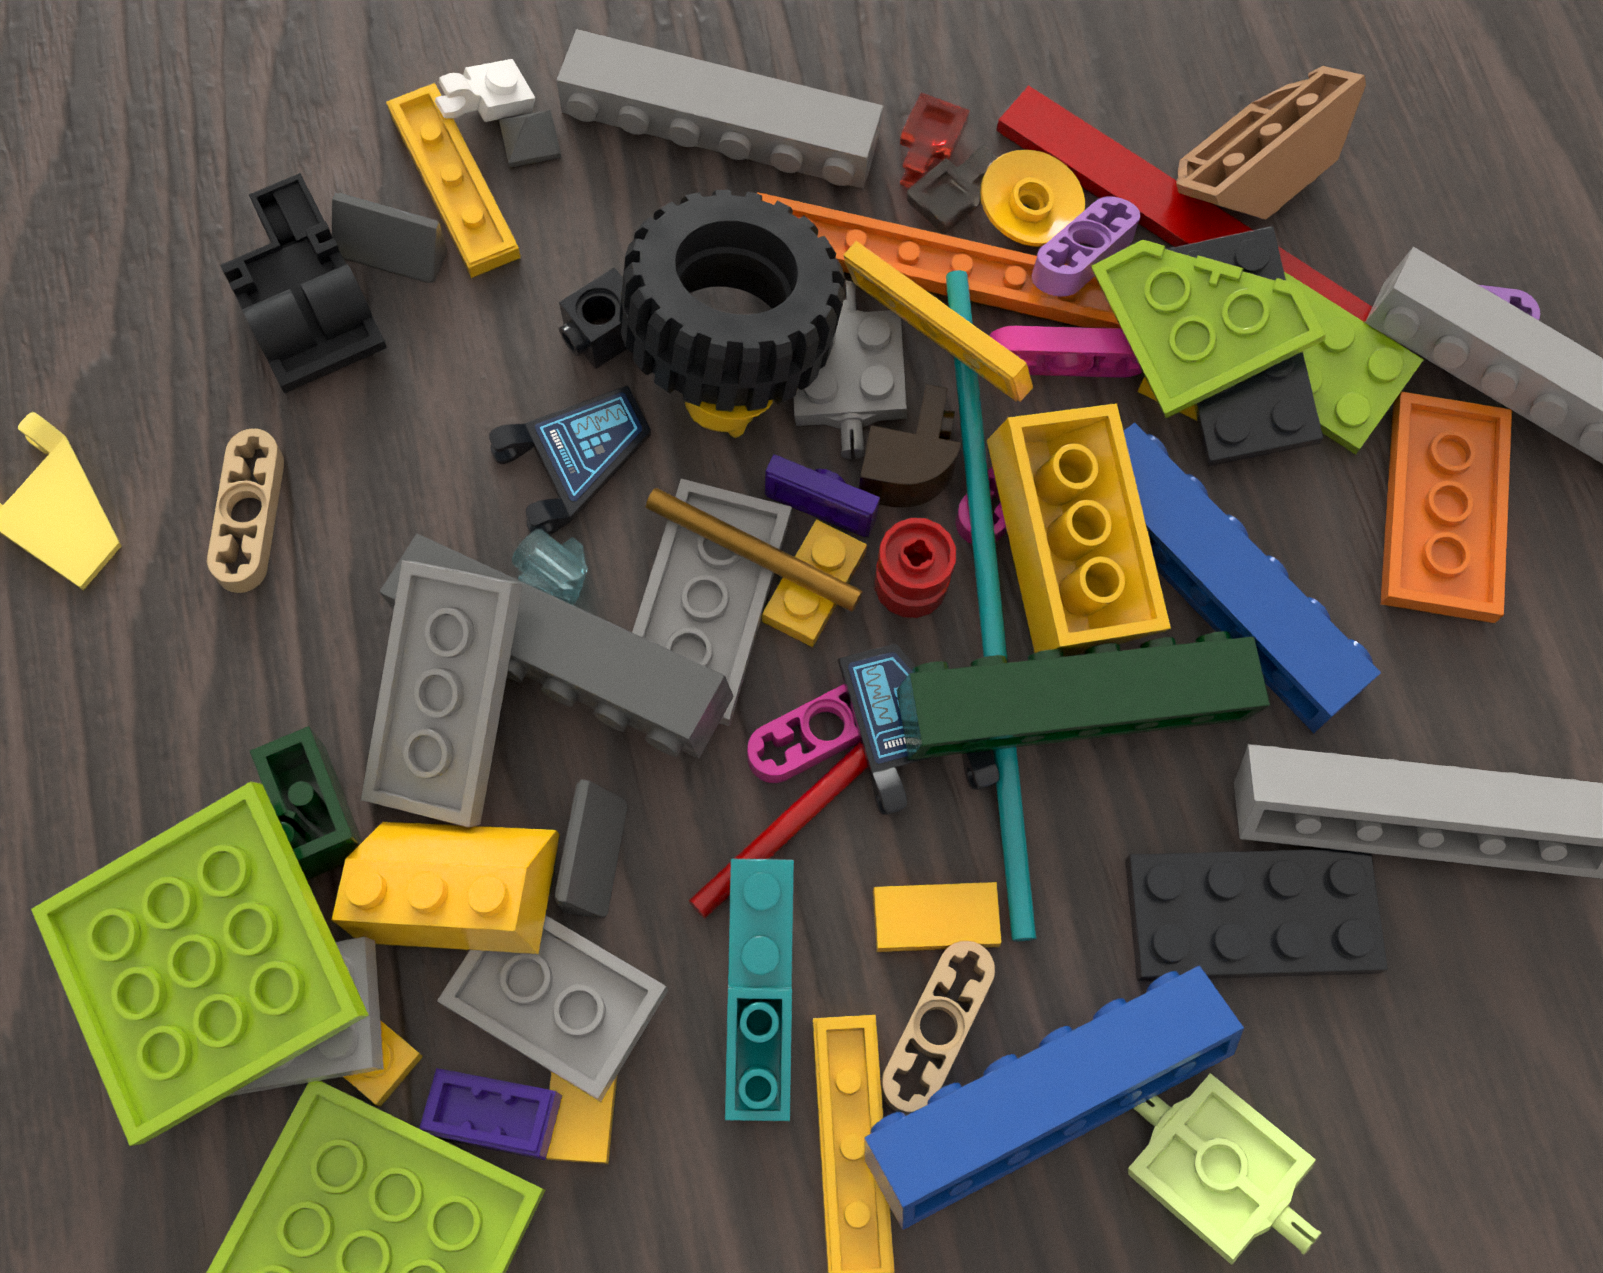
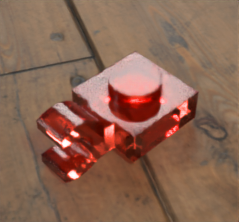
(930, 132)

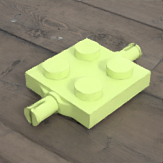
(1223, 1169)

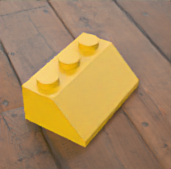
(449, 887)

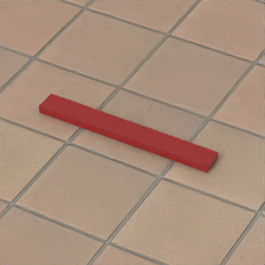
(1115, 171)

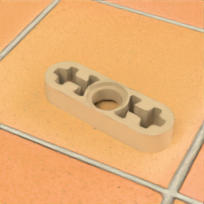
(257, 533)
(973, 993)

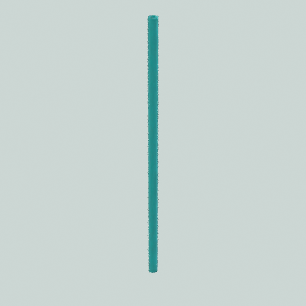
(991, 620)

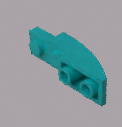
(759, 990)

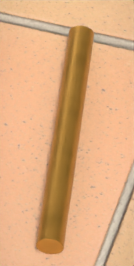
(754, 549)

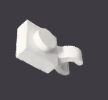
(490, 88)

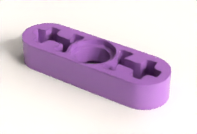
(1091, 229)

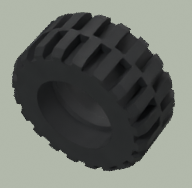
(741, 247)

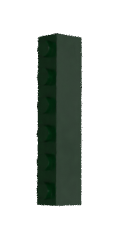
(1080, 695)

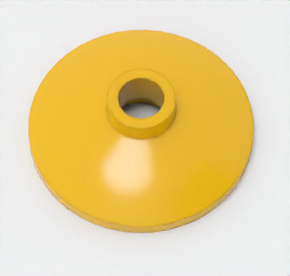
(1031, 180)

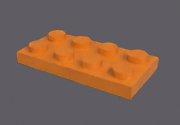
(1447, 507)

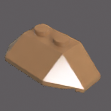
(1274, 144)

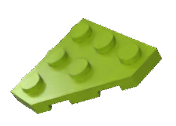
(1202, 321)

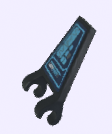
(578, 450)
(871, 689)

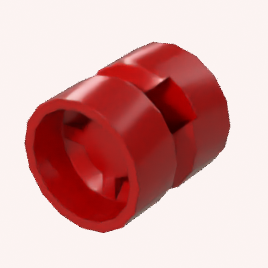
(914, 567)

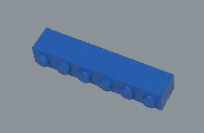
(1244, 590)
(1050, 1094)

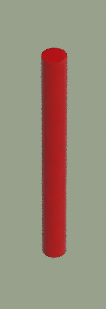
(784, 827)

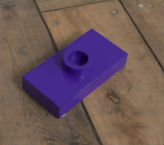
(821, 495)
(491, 1113)

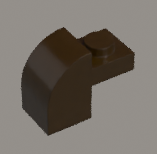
(908, 466)

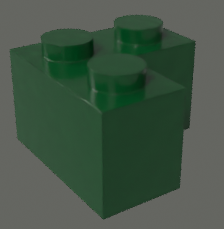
(307, 800)

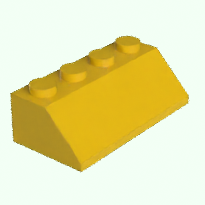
(1077, 529)

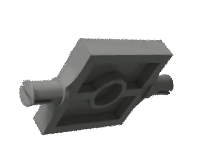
(861, 377)

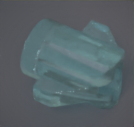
(552, 566)

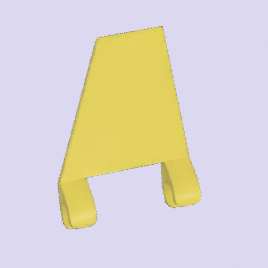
(58, 511)

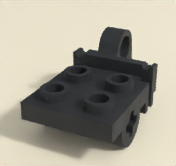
(301, 291)

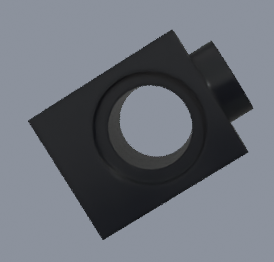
(594, 301)

